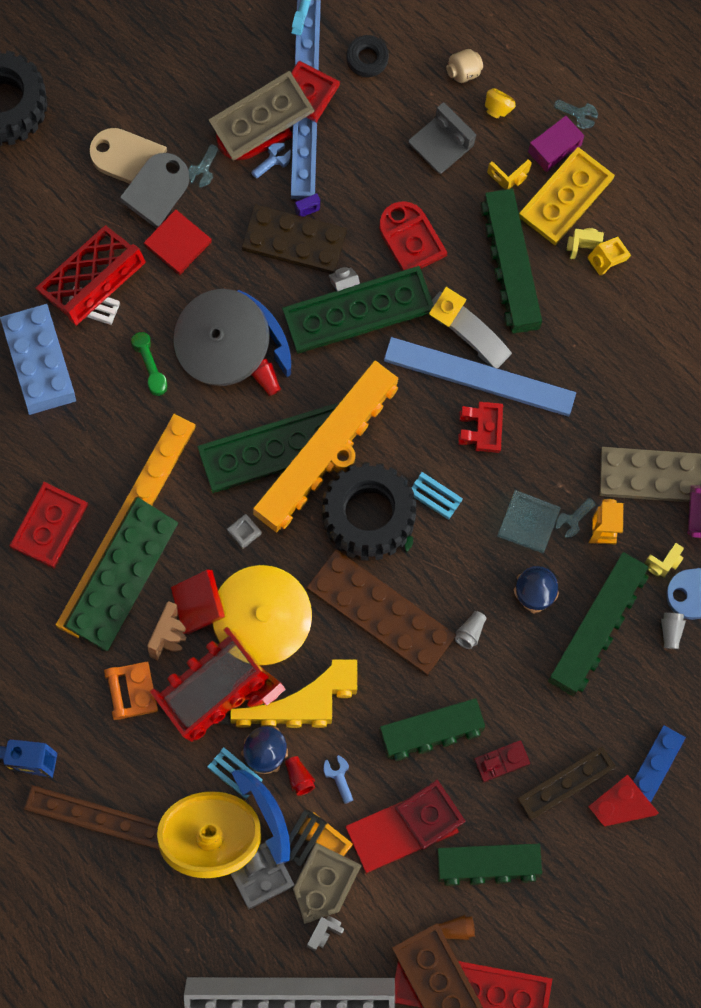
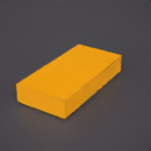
(329, 838)

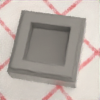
(244, 531)

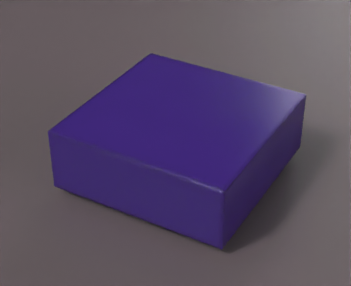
(307, 205)

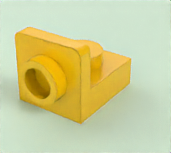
(608, 254)

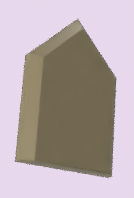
(324, 883)

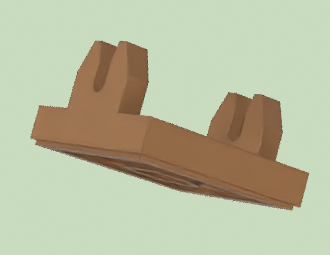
(166, 632)

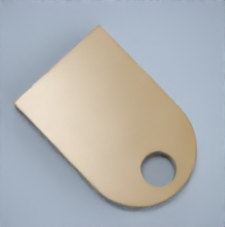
(126, 153)

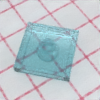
(529, 521)

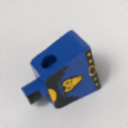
(29, 757)

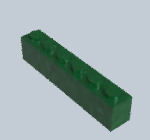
(512, 261)
(598, 625)

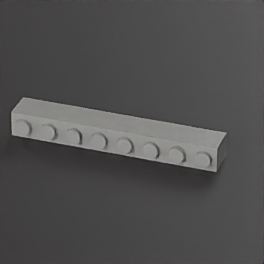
(289, 992)

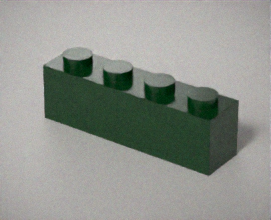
(432, 729)
(489, 863)

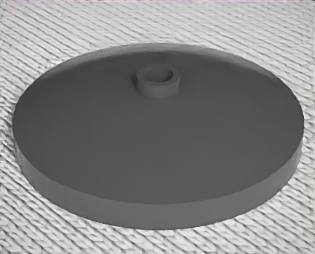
(237, 349)

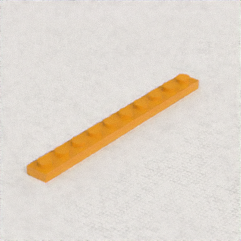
(146, 488)

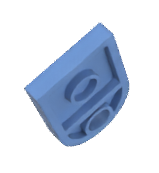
(690, 583)

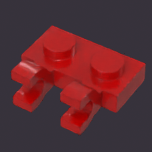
(488, 429)

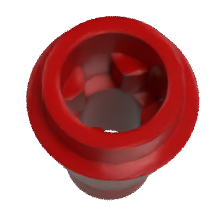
(266, 377)
(300, 778)

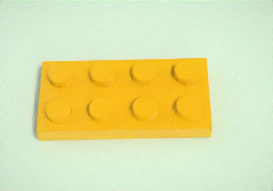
(566, 196)

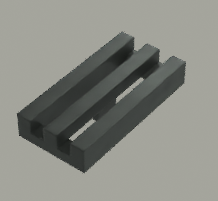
(314, 818)

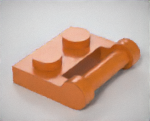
(139, 687)

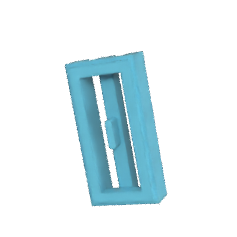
(442, 489)
(218, 759)

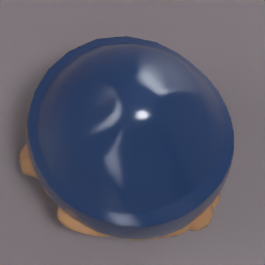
(536, 588)
(265, 750)

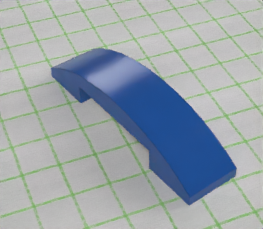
(282, 353)
(279, 844)

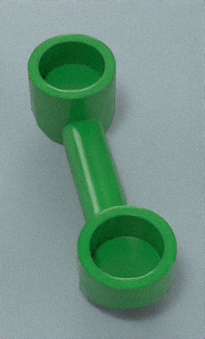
(156, 382)

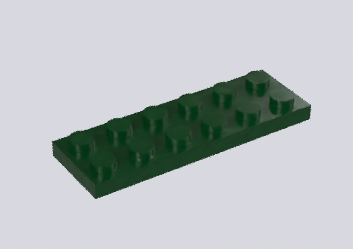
(358, 309)
(259, 450)
(120, 574)

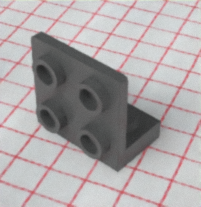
(443, 139)

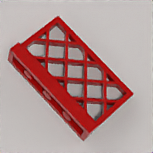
(101, 283)

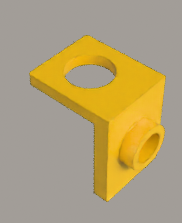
(516, 177)
(447, 307)

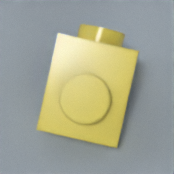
(585, 238)
(672, 560)

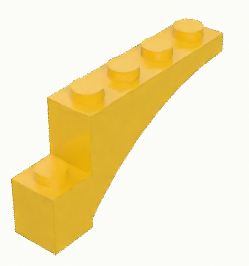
(306, 706)

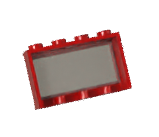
(210, 686)

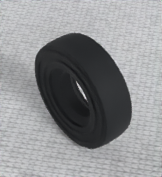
(367, 42)

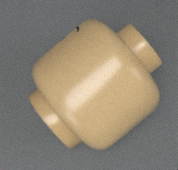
(464, 65)

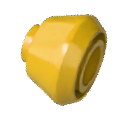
(498, 103)

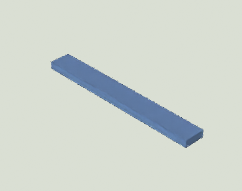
(480, 376)

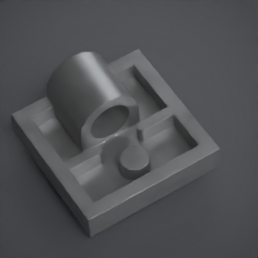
(261, 878)

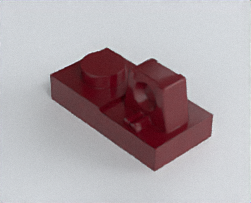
(502, 761)

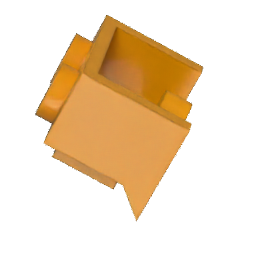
(607, 522)

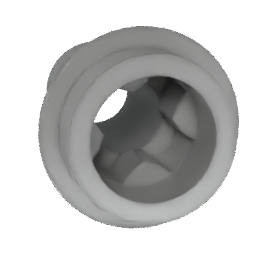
(672, 629)
(470, 631)

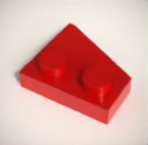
(622, 804)

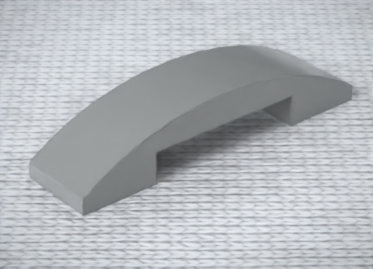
(478, 336)

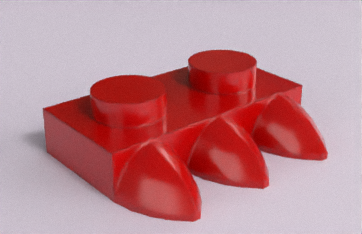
(267, 693)

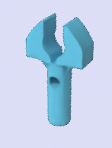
(299, 18)

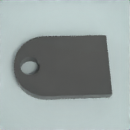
(155, 189)

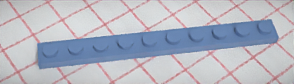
(306, 130)

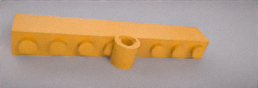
(325, 447)

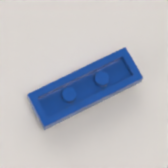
(658, 761)

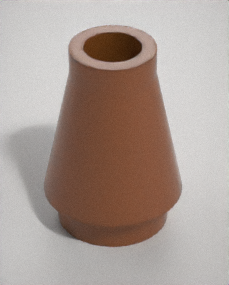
(458, 928)

